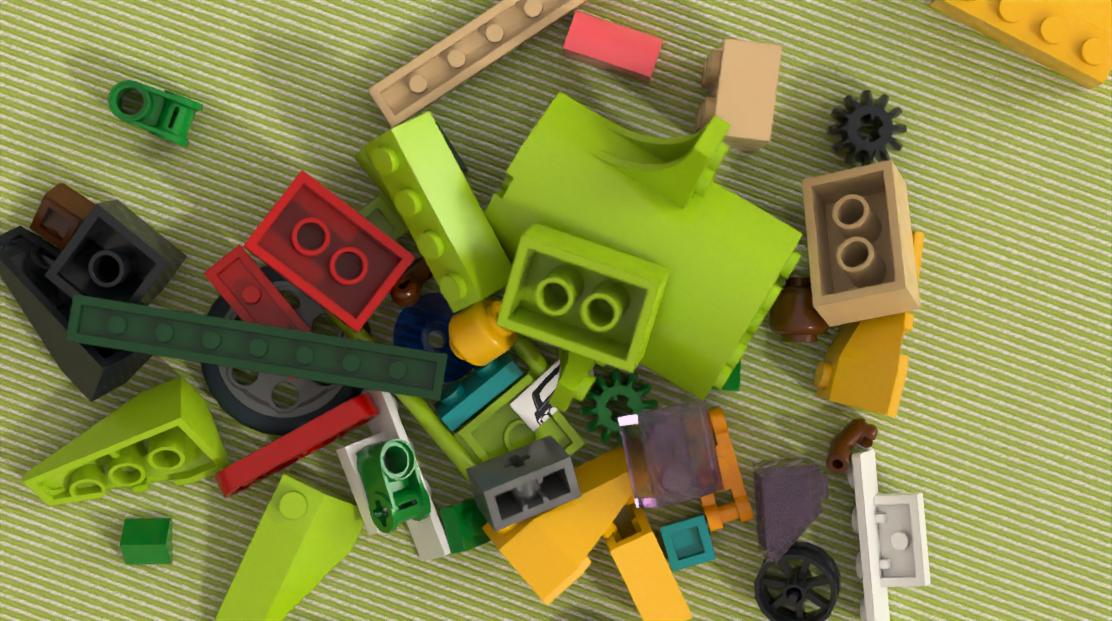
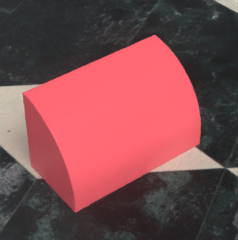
(612, 46)

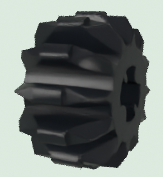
(851, 123)

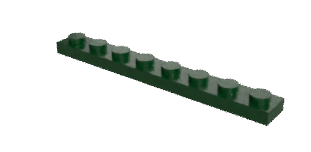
(256, 347)

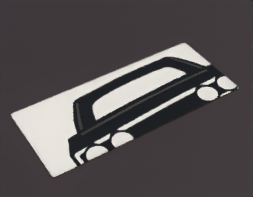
(534, 402)

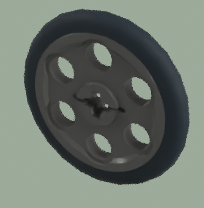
(253, 403)

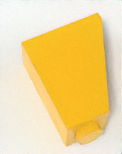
(645, 568)

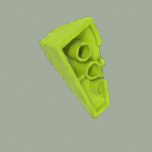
(145, 441)

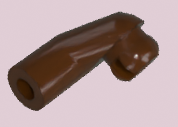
(409, 286)
(844, 442)

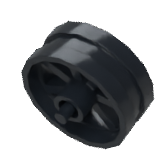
(798, 585)

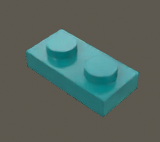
(465, 398)

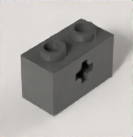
(523, 482)

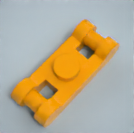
(731, 478)

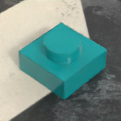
(687, 542)

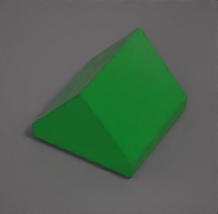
(147, 541)

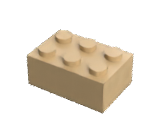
(741, 91)
(860, 244)

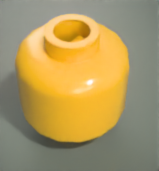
(476, 335)

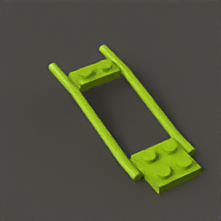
(496, 426)

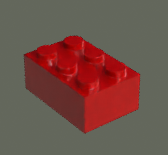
(329, 251)

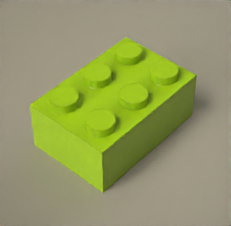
(582, 297)

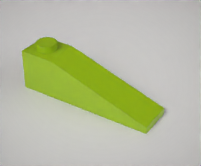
(292, 550)

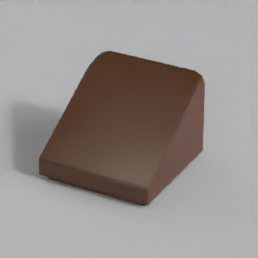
(61, 214)

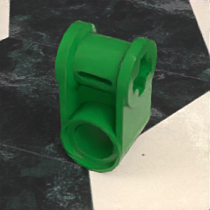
(162, 112)
(392, 486)

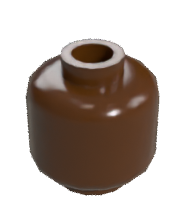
(794, 315)

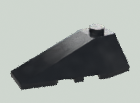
(91, 368)

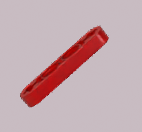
(296, 445)

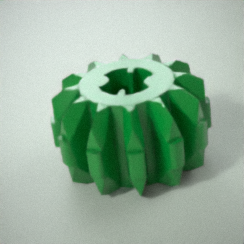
(604, 412)

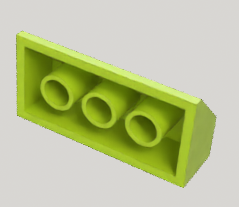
(440, 211)

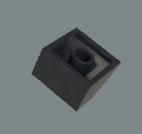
(115, 258)

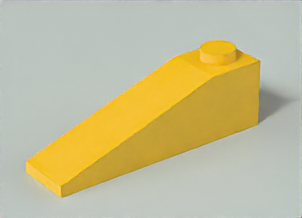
(865, 359)
(555, 544)

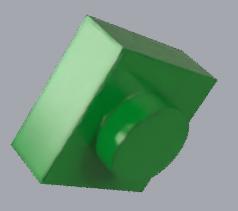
(464, 526)

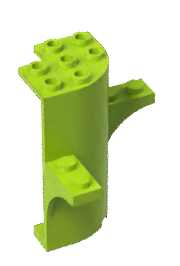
(662, 207)

